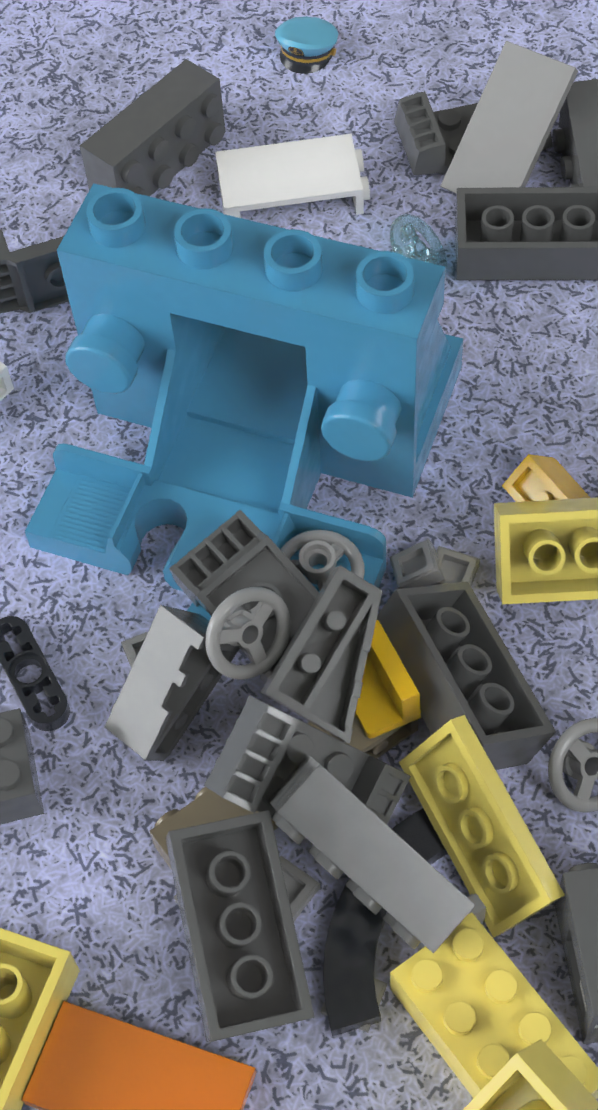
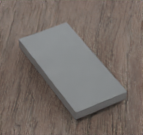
(510, 121)

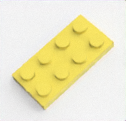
(480, 826)

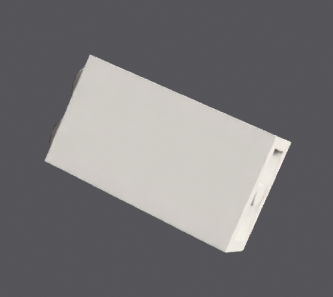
(292, 174)

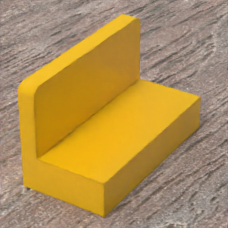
(542, 479)
(387, 691)

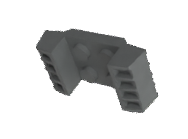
(431, 136)
(31, 277)
(240, 558)
(271, 744)

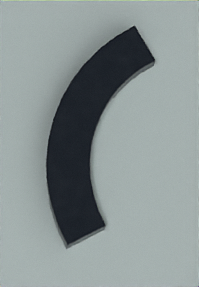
(354, 940)

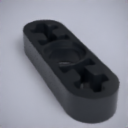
(32, 655)

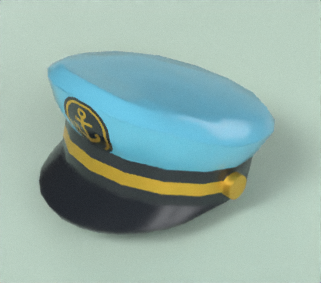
(306, 43)

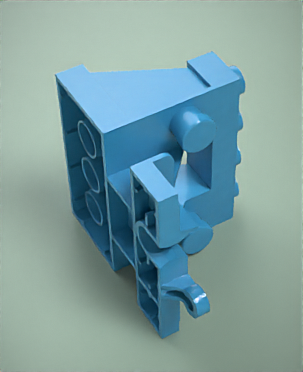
(254, 370)

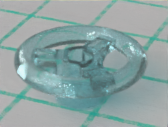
(406, 242)

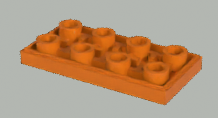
(119, 1066)

